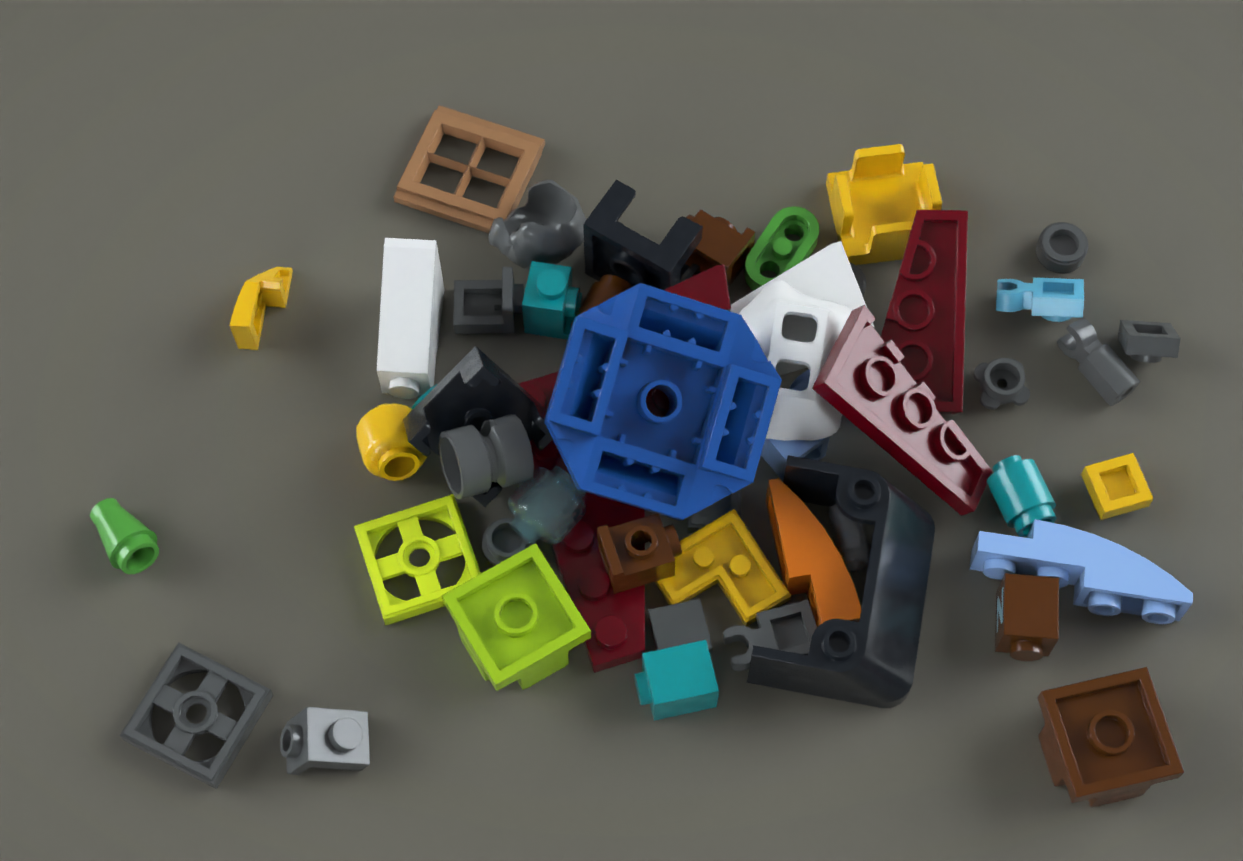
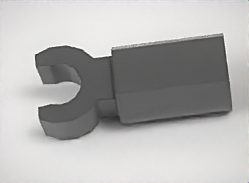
(1098, 362)

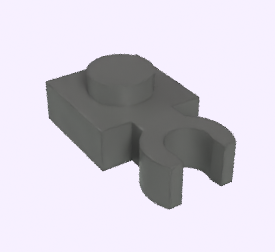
(780, 628)

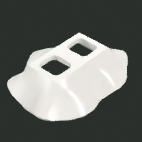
(796, 412)

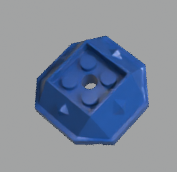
(716, 392)

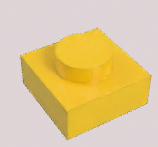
(1117, 486)

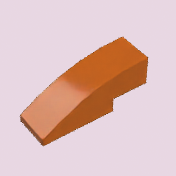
(809, 557)

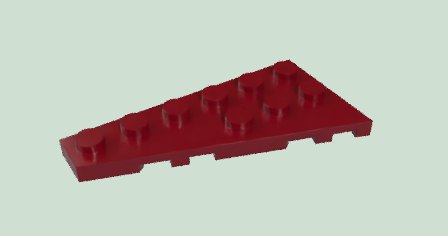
(614, 619)

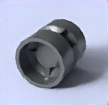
(493, 454)

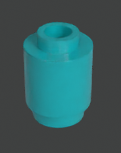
(1021, 493)

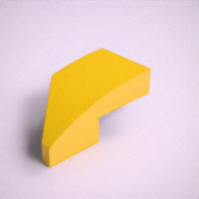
(262, 290)

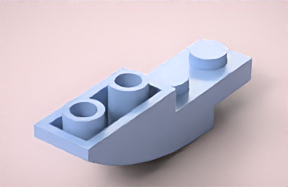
(1104, 573)

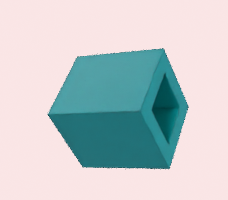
(677, 680)

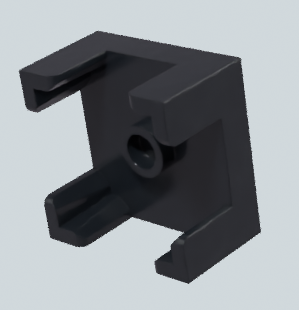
(624, 253)
(469, 396)

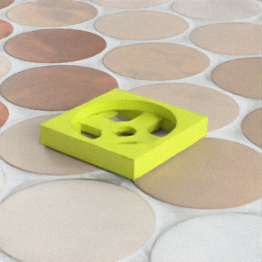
(372, 533)

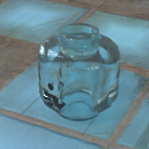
(546, 506)

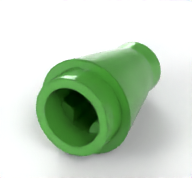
(125, 539)

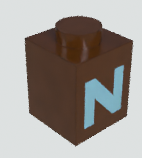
(1027, 616)

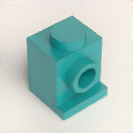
(550, 300)

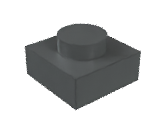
(1148, 340)

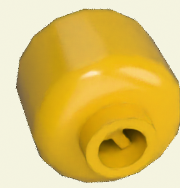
(385, 443)

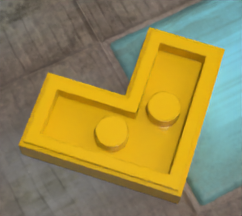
(732, 558)

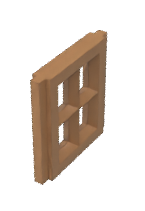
(485, 135)

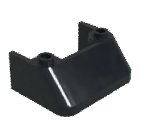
(877, 656)

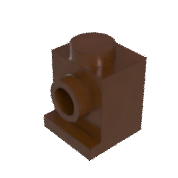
(721, 245)
(632, 567)

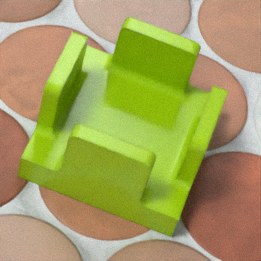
(517, 620)

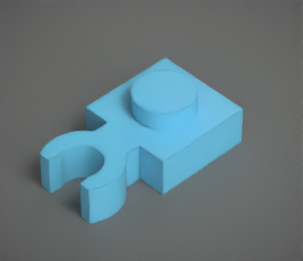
(1046, 297)

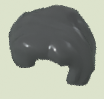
(543, 229)

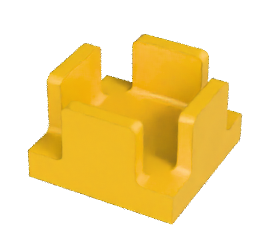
(878, 202)

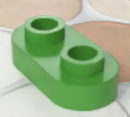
(777, 252)

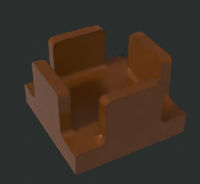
(1107, 738)

